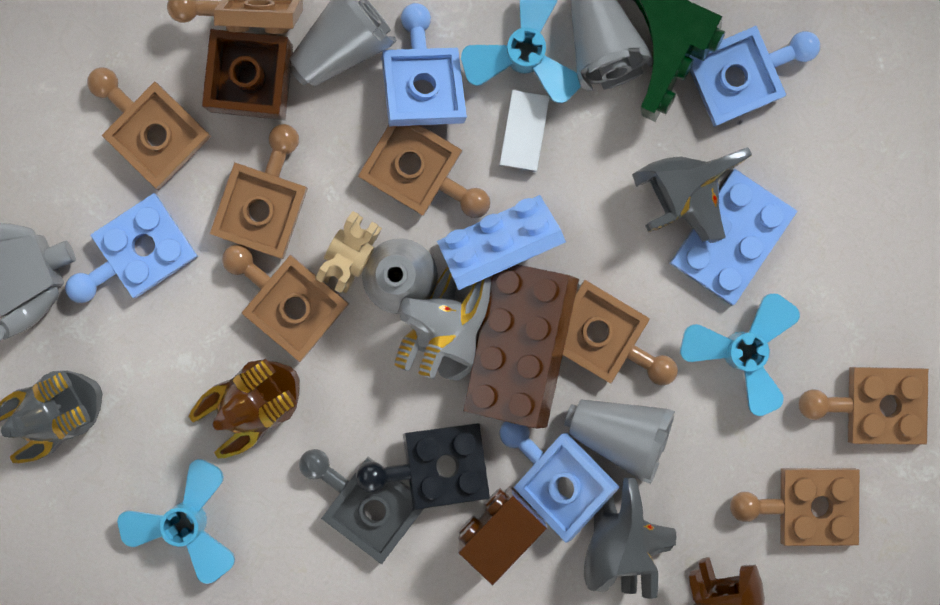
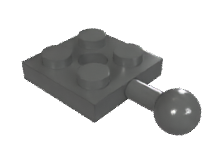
(347, 511)

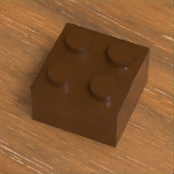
(247, 74)
(500, 534)

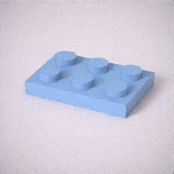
(752, 226)
(500, 241)

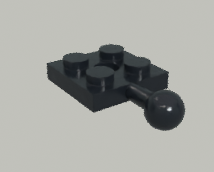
(426, 484)

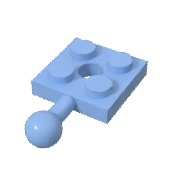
(434, 65)
(761, 81)
(118, 246)
(541, 483)

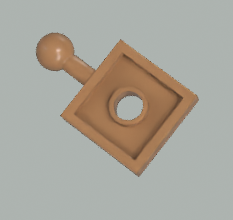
(239, 15)
(130, 130)
(250, 185)
(420, 189)
(268, 306)
(624, 329)
(866, 391)
(798, 490)

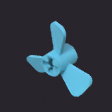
(487, 61)
(772, 319)
(206, 553)

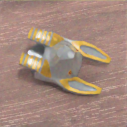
(443, 329)

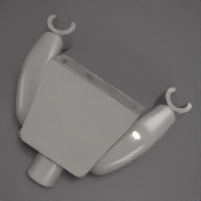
(28, 277)

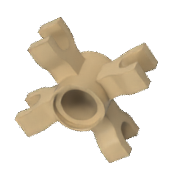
(348, 252)

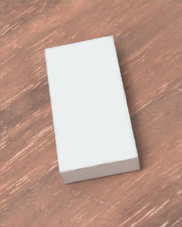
(524, 131)

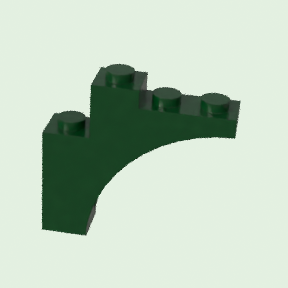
(676, 32)

